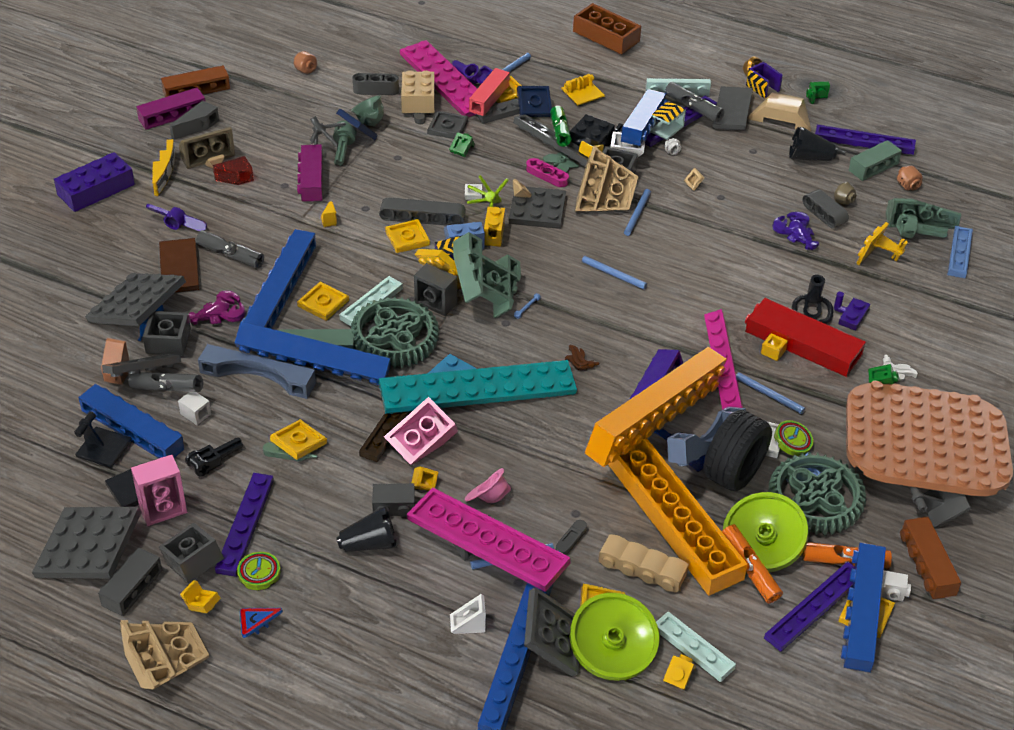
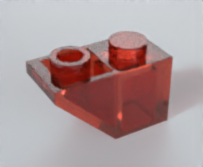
(234, 171)

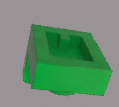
(817, 90)
(461, 144)
(884, 374)

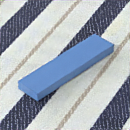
(960, 252)

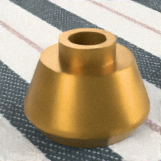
(750, 63)

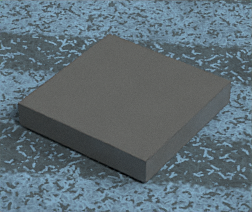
(447, 124)

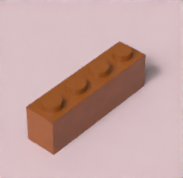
(206, 80)
(930, 558)

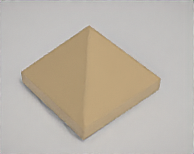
(214, 160)
(694, 179)
(520, 190)

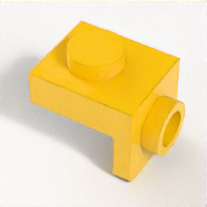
(199, 599)
(679, 671)

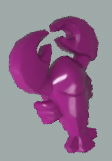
(219, 309)

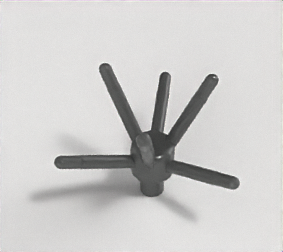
(319, 128)

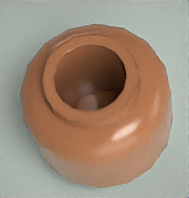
(305, 62)
(909, 178)

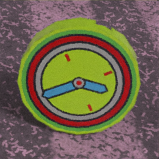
(793, 438)
(258, 570)

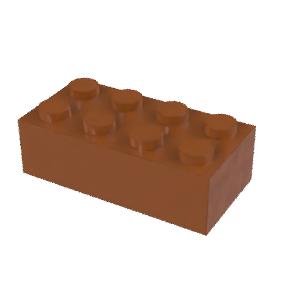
(607, 28)

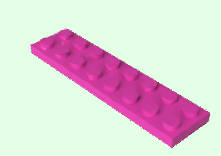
(447, 78)
(489, 539)

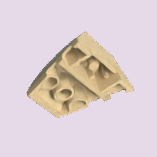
(782, 108)
(605, 185)
(161, 651)

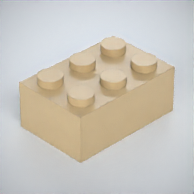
(417, 92)

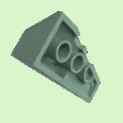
(924, 212)

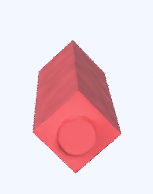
(489, 92)

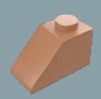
(114, 352)

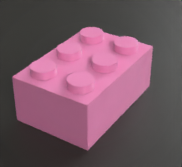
(159, 490)

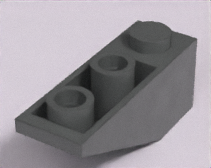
(195, 120)

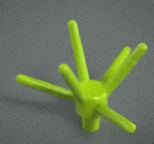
(491, 196)

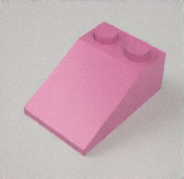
(421, 432)

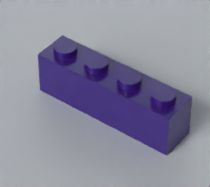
(661, 365)

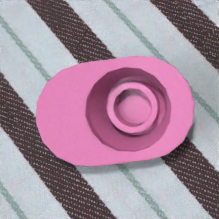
(492, 489)

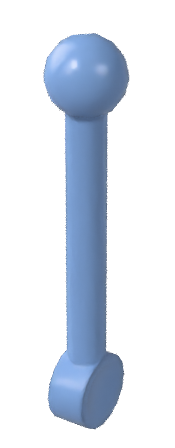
(517, 314)

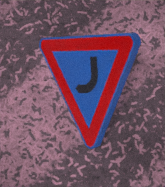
(255, 618)

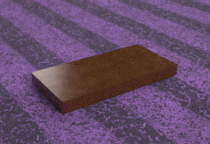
(180, 259)

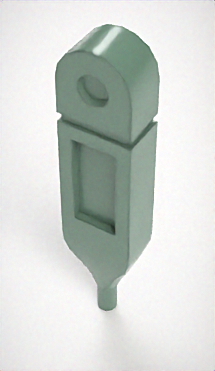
(273, 450)

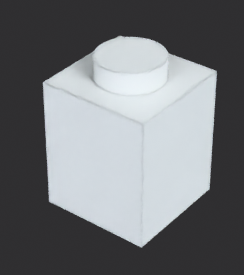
(194, 407)

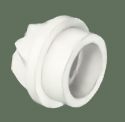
(672, 146)

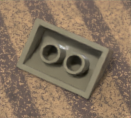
(198, 149)

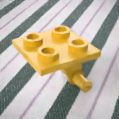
(883, 242)

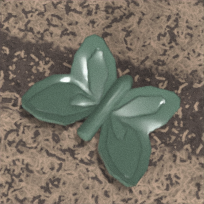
(561, 160)

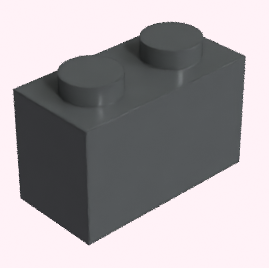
(395, 497)

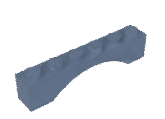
(221, 361)
(689, 447)

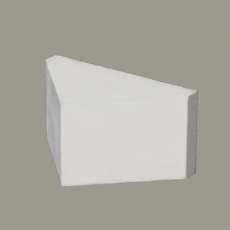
(469, 617)

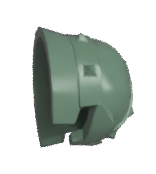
(369, 111)

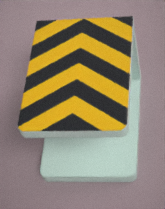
(669, 120)

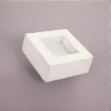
(472, 195)

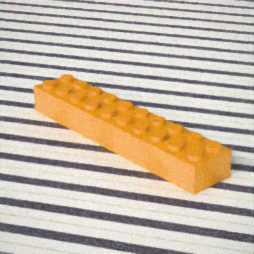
(655, 407)
(680, 518)

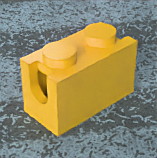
(495, 222)

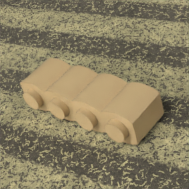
(644, 563)

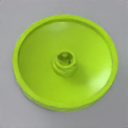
(772, 527)
(614, 636)

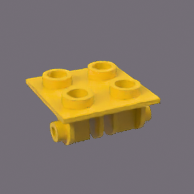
(582, 89)

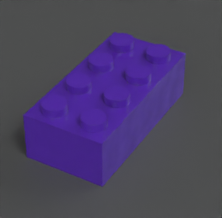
(94, 181)

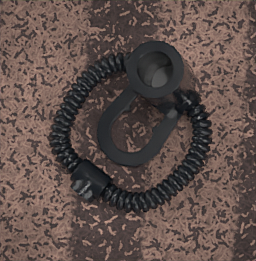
(814, 296)

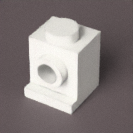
(895, 586)

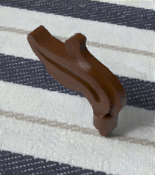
(578, 359)

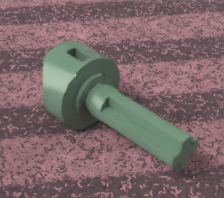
(343, 136)
(909, 228)

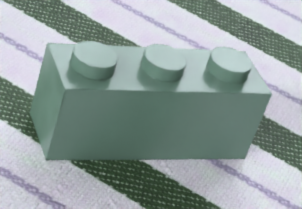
(875, 160)

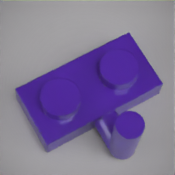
(853, 314)

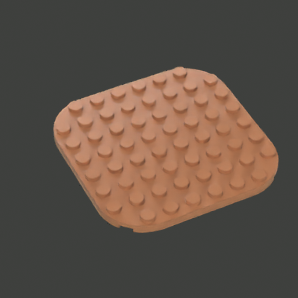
(928, 439)

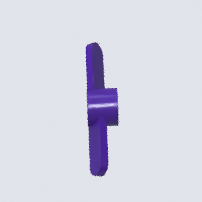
(467, 70)
(177, 217)

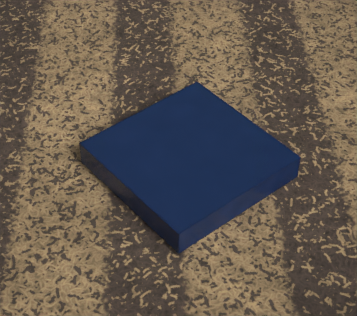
(534, 101)
(357, 124)

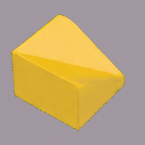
(586, 149)
(329, 215)
(774, 347)
(424, 478)

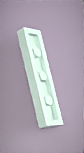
(697, 86)
(388, 287)
(695, 647)

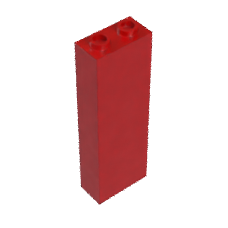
(806, 336)

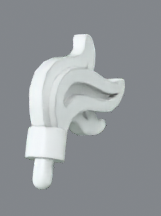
(902, 369)

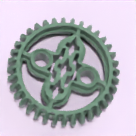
(395, 330)
(821, 491)

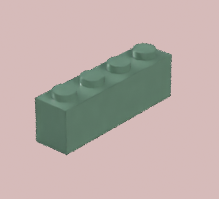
(338, 337)

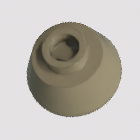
(845, 194)

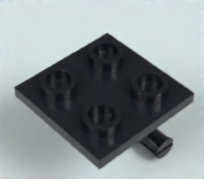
(100, 444)

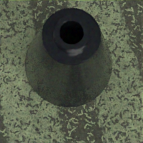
(811, 146)
(368, 533)

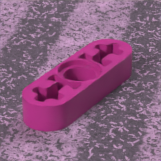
(556, 177)

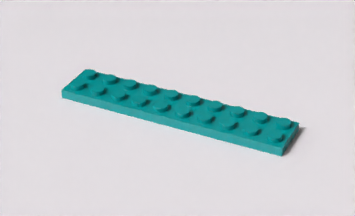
(478, 386)

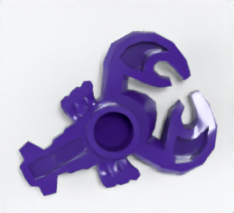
(797, 229)

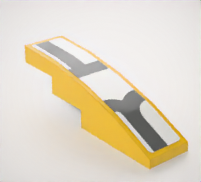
(163, 168)

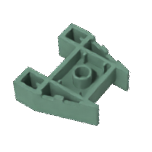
(483, 276)

